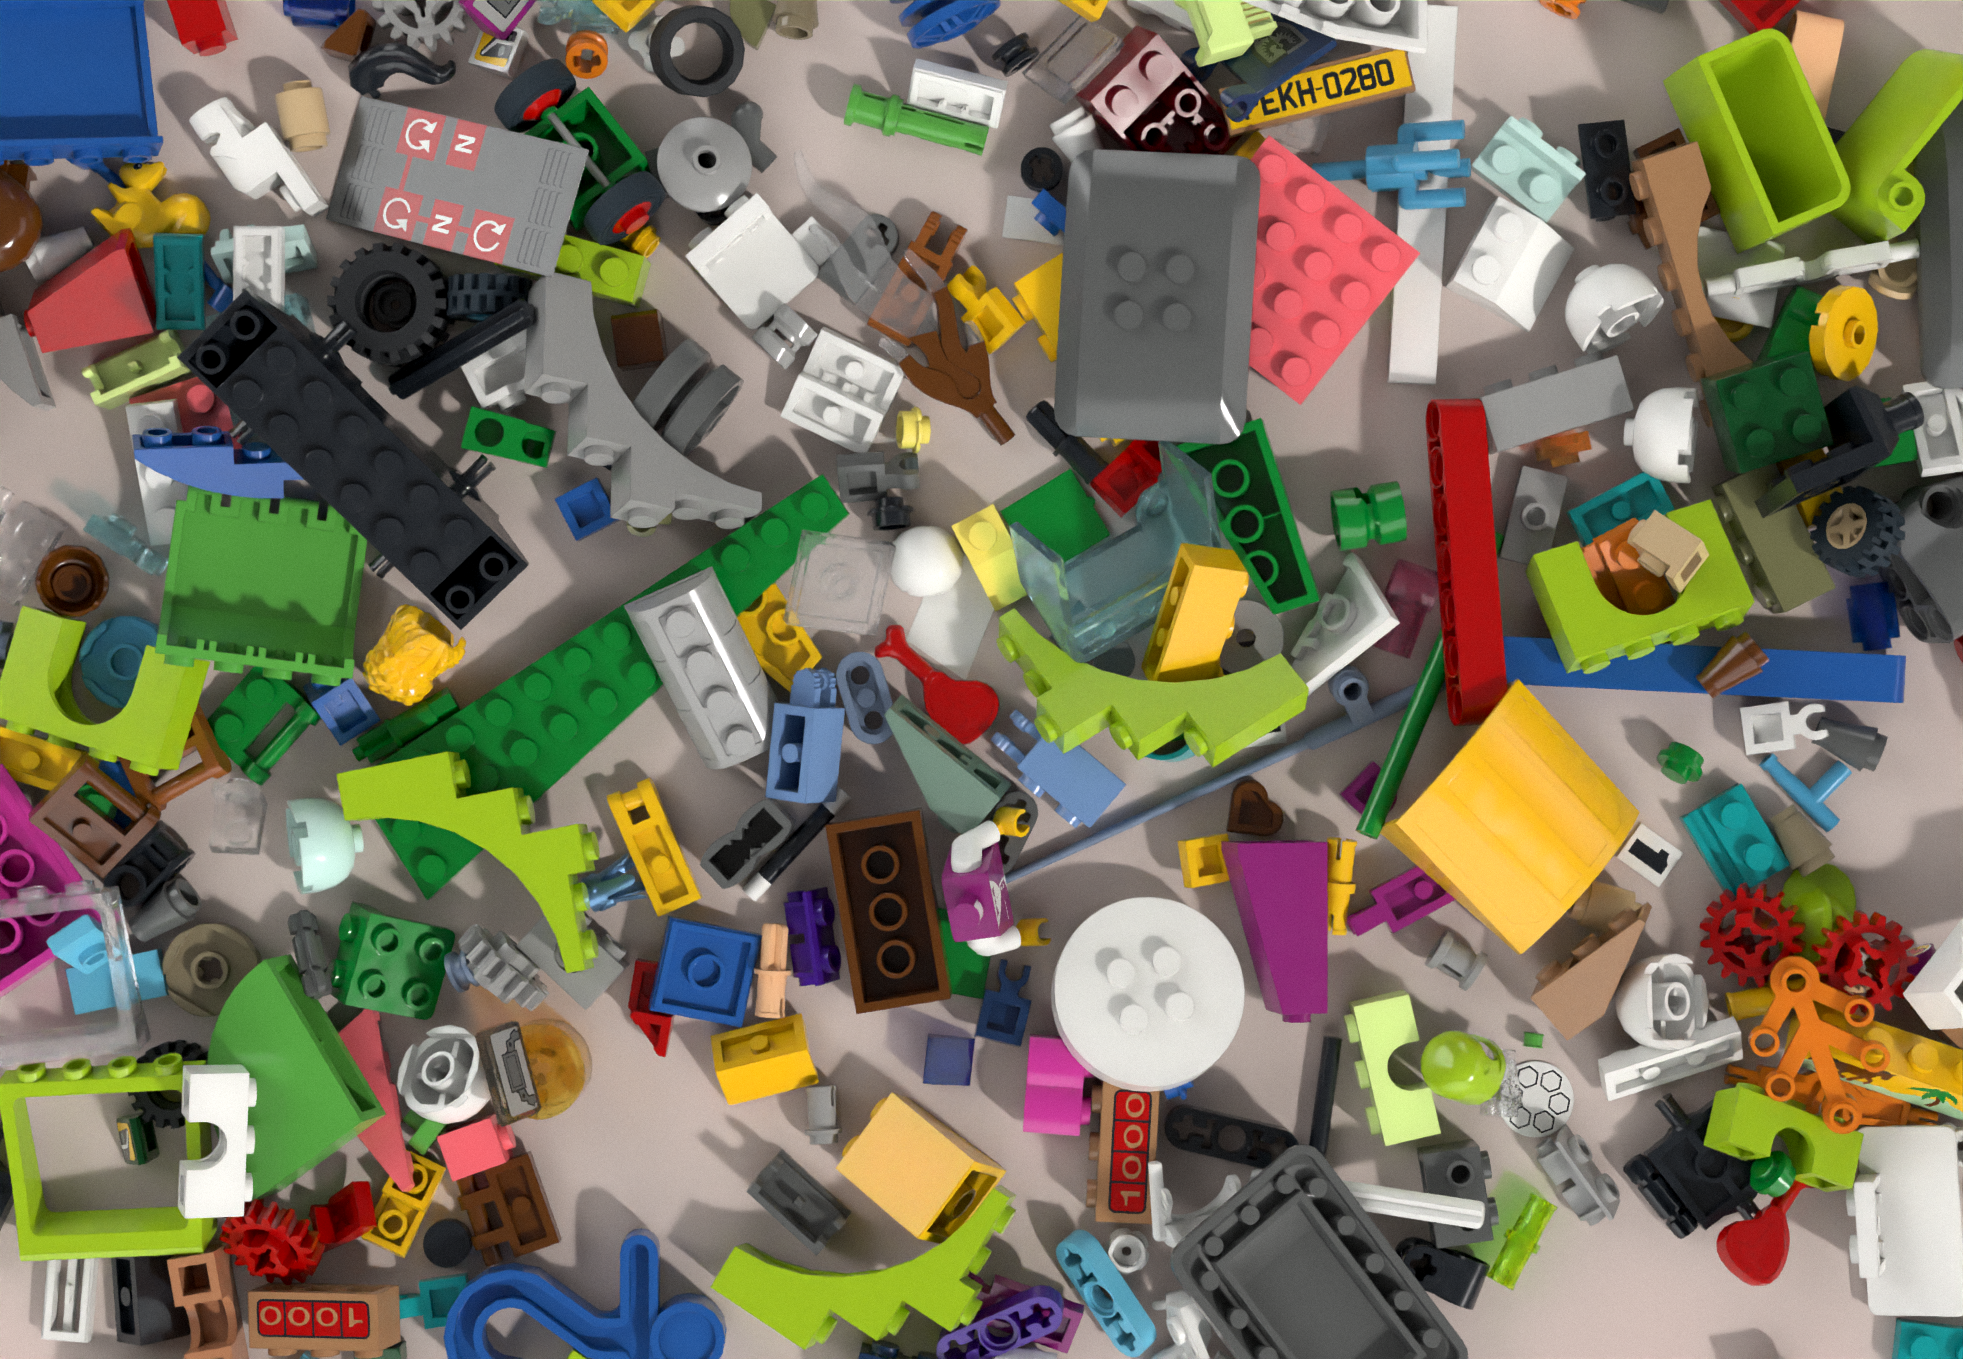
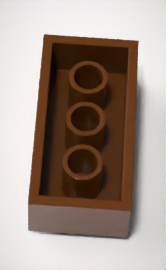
(889, 910)

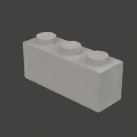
(1554, 401)

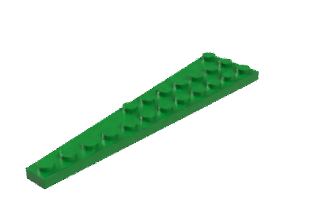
(583, 690)

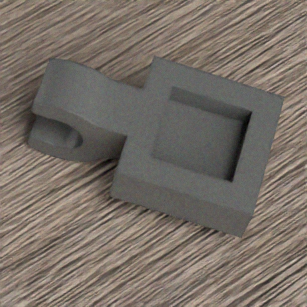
(868, 475)

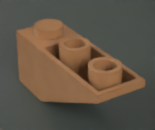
(1583, 985)

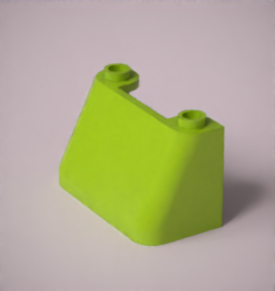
(1889, 137)

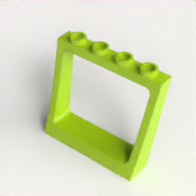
(95, 1232)

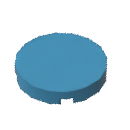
(113, 657)

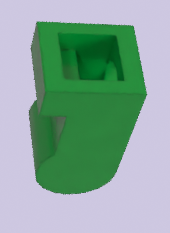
(1793, 323)
(507, 438)

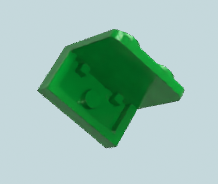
(389, 963)

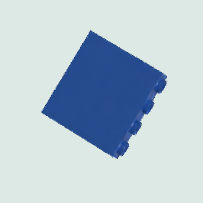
(76, 82)

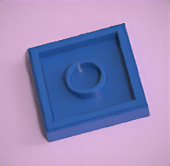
(704, 971)

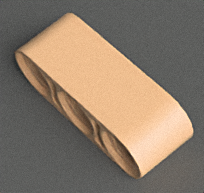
(1817, 47)

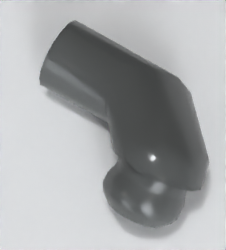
(747, 122)

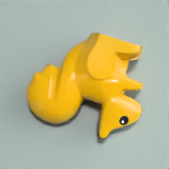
(144, 213)

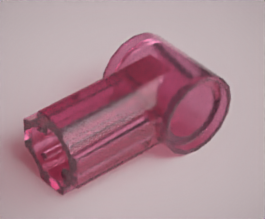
(1411, 595)

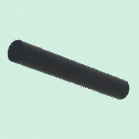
(1325, 1093)

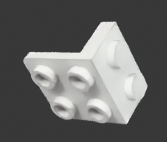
(752, 261)

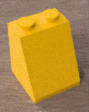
(918, 1169)

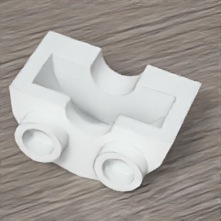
(499, 374)

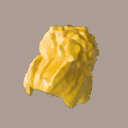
(411, 655)

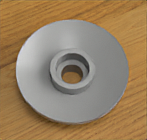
(701, 187)

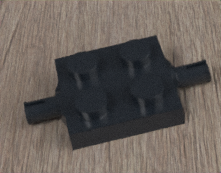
(1701, 1177)

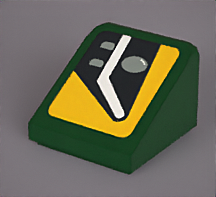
(137, 1139)

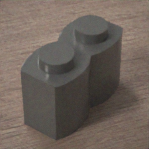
(739, 851)

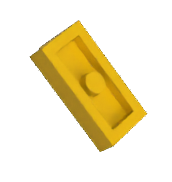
(763, 1059)

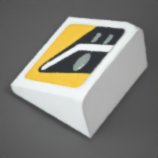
(499, 55)

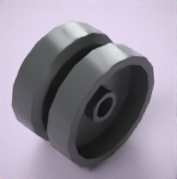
(685, 398)

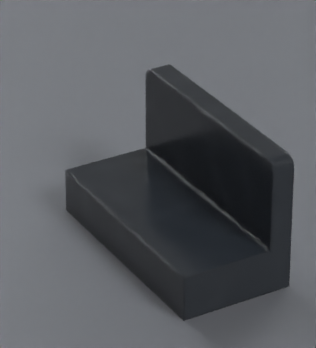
(145, 1301)

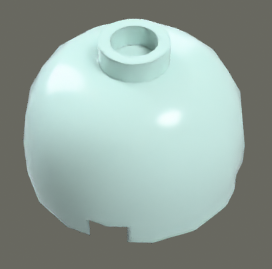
(321, 843)

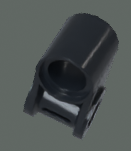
(153, 861)
(1448, 1272)

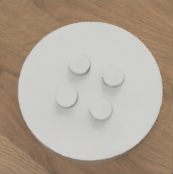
(1147, 994)

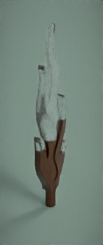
(921, 316)

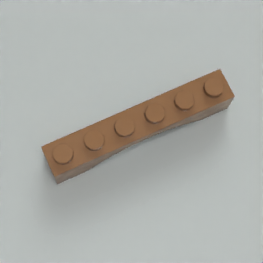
(1674, 195)

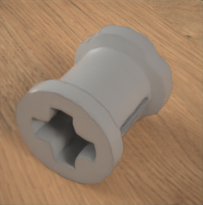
(1456, 960)

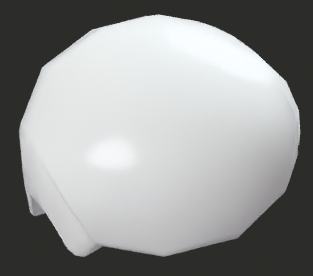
(926, 561)

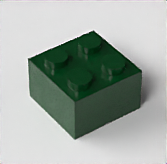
(1767, 411)

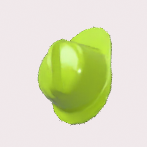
(1820, 900)

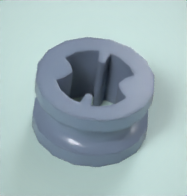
(458, 972)

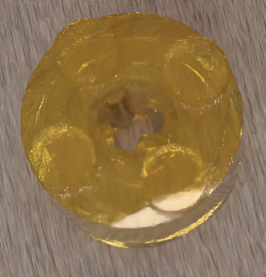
(569, 1062)

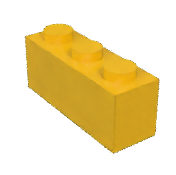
(1195, 615)

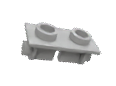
(1572, 1158)

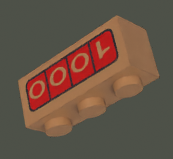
(1122, 1153)
(324, 1318)

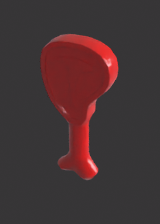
(958, 706)
(1760, 1246)

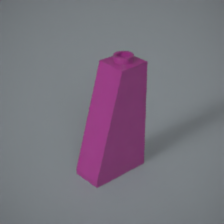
(1284, 920)

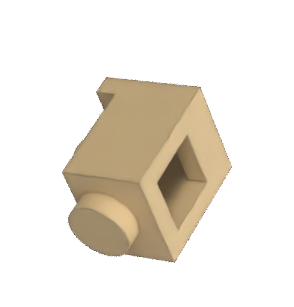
(1668, 549)

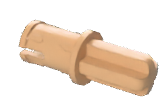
(772, 971)

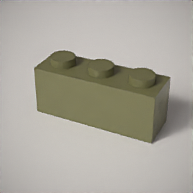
(1774, 546)

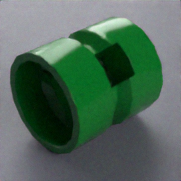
(1368, 516)

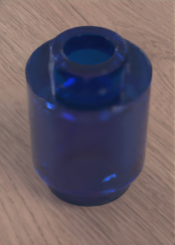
(319, 13)
(1873, 615)

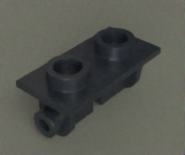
(1606, 169)

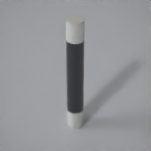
(795, 845)

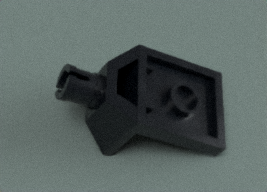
(1862, 436)

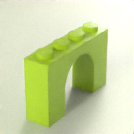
(1593, 631)
(40, 696)

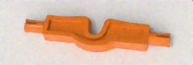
(1876, 1107)

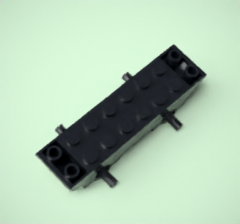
(356, 455)

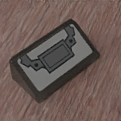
(508, 1072)

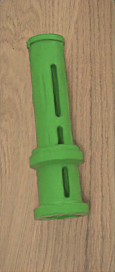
(893, 116)

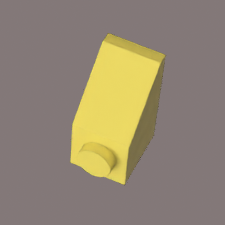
(991, 556)

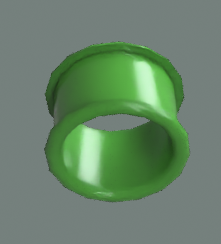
(1533, 1040)

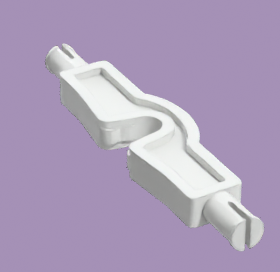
(1827, 266)

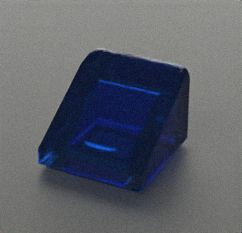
(948, 1060)

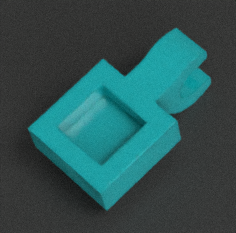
(434, 1300)

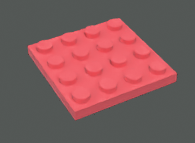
(1316, 271)

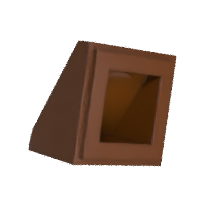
(351, 37)

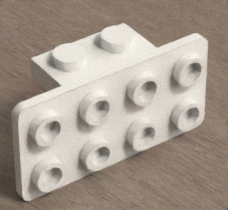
(1909, 1220)

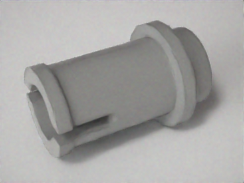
(822, 1115)

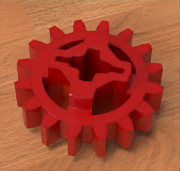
(1749, 914)
(1883, 956)
(272, 1243)

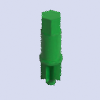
(406, 726)

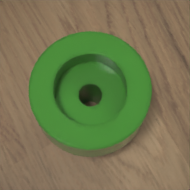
(425, 1129)

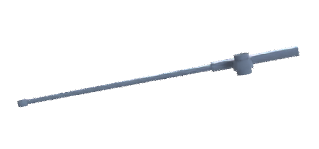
(1358, 715)

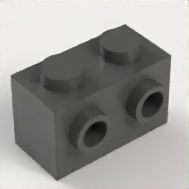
(1459, 1172)

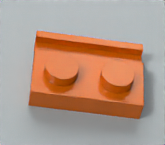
(1622, 577)

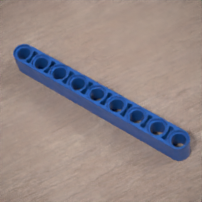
(1675, 667)

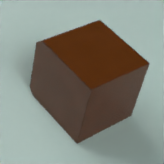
(639, 339)

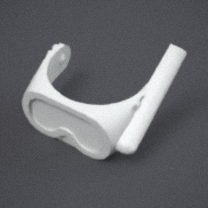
(1174, 1227)

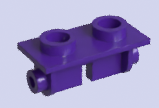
(817, 958)

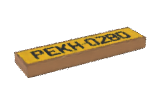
(1329, 89)

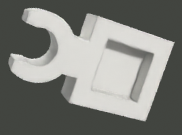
(1773, 727)

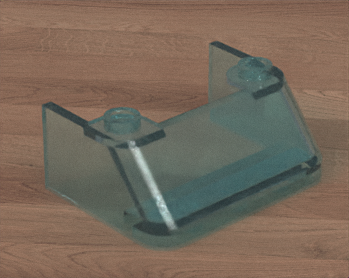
(1122, 582)

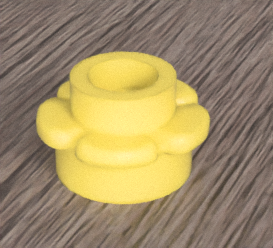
(912, 429)

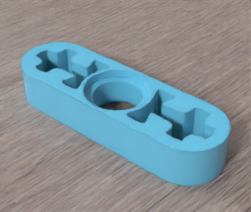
(1122, 1318)

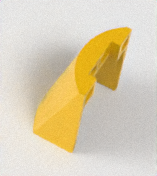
(1516, 821)

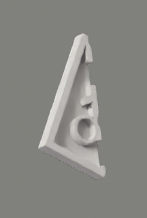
(1343, 626)

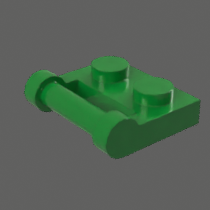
(250, 711)

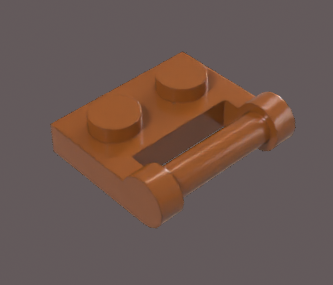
(214, 764)

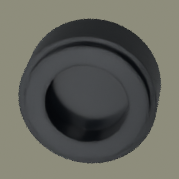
(447, 1242)

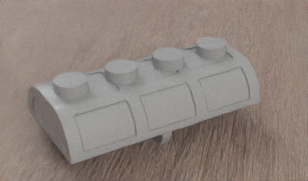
(707, 668)

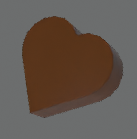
(1252, 811)

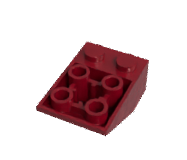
(1154, 101)

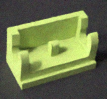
(137, 370)

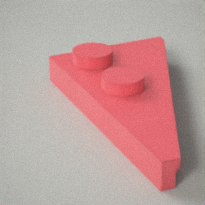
(385, 1136)

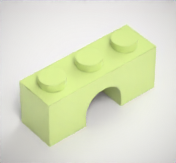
(1397, 1110)

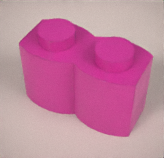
(1054, 1089)

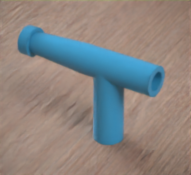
(1810, 799)

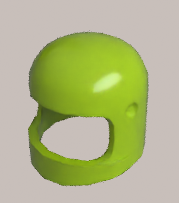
(1460, 1069)

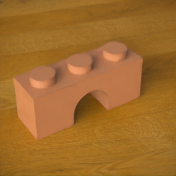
(210, 1297)

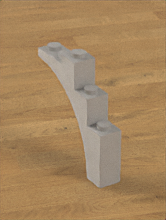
(605, 428)

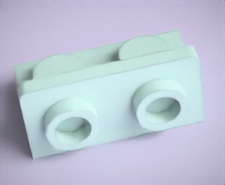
(1528, 168)

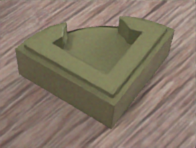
(752, 19)

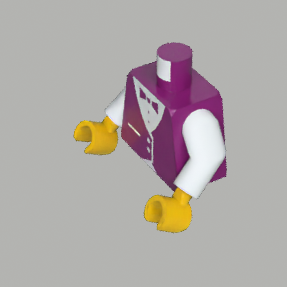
(978, 889)

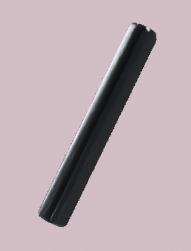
(462, 349)

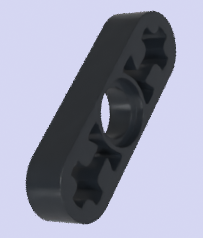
(1199, 1119)

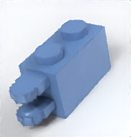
(806, 741)
(1072, 778)

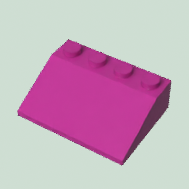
(27, 861)

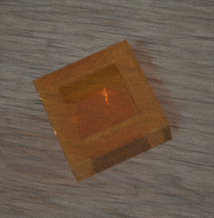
(1563, 449)

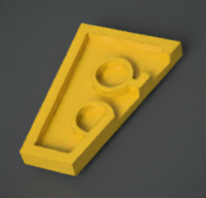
(778, 646)

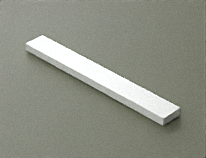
(1418, 292)

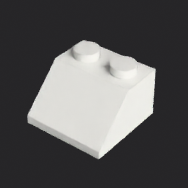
(1511, 264)

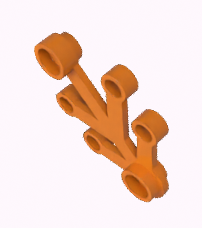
(1814, 1037)

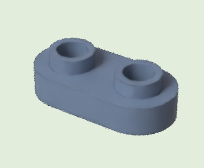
(864, 698)

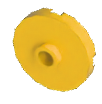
(1844, 333)

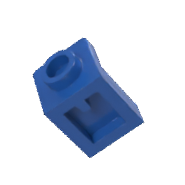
(342, 708)

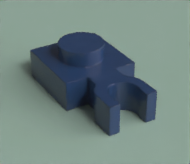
(1003, 1013)

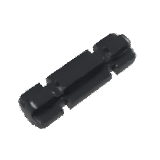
(1660, 1196)

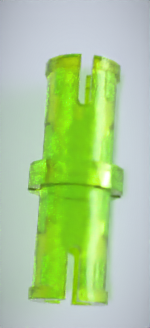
(1521, 1241)

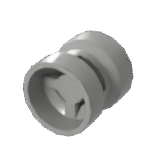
(792, 328)

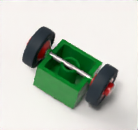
(616, 183)

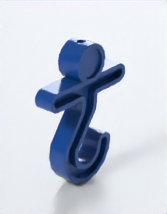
(637, 1329)

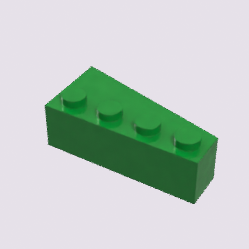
(1258, 516)

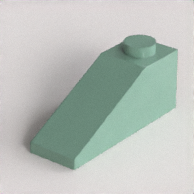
(950, 775)

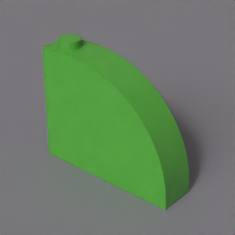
(305, 1077)

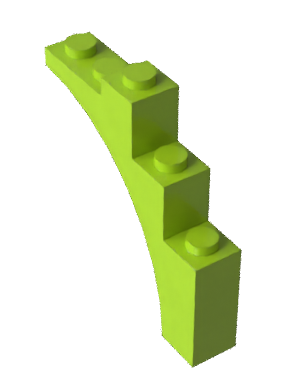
(1143, 715)
(545, 861)
(803, 1300)

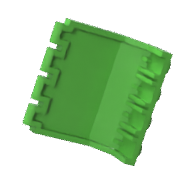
(262, 587)

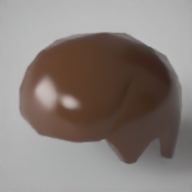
(72, 580)

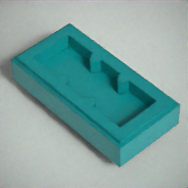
(179, 281)

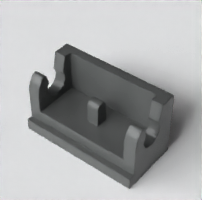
(798, 1201)

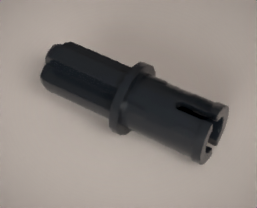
(1071, 448)

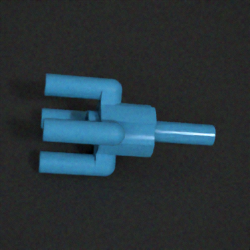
(1403, 166)

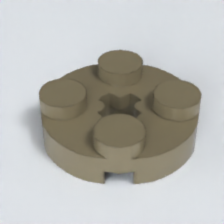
(205, 943)

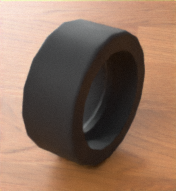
(731, 57)

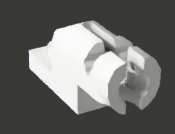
(256, 158)

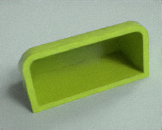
(1759, 137)

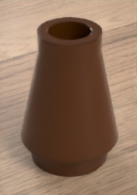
(1732, 665)

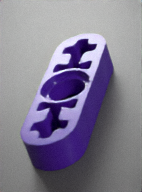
(1013, 1311)

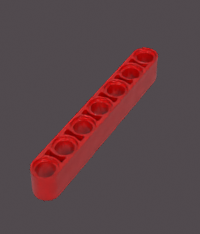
(1466, 558)

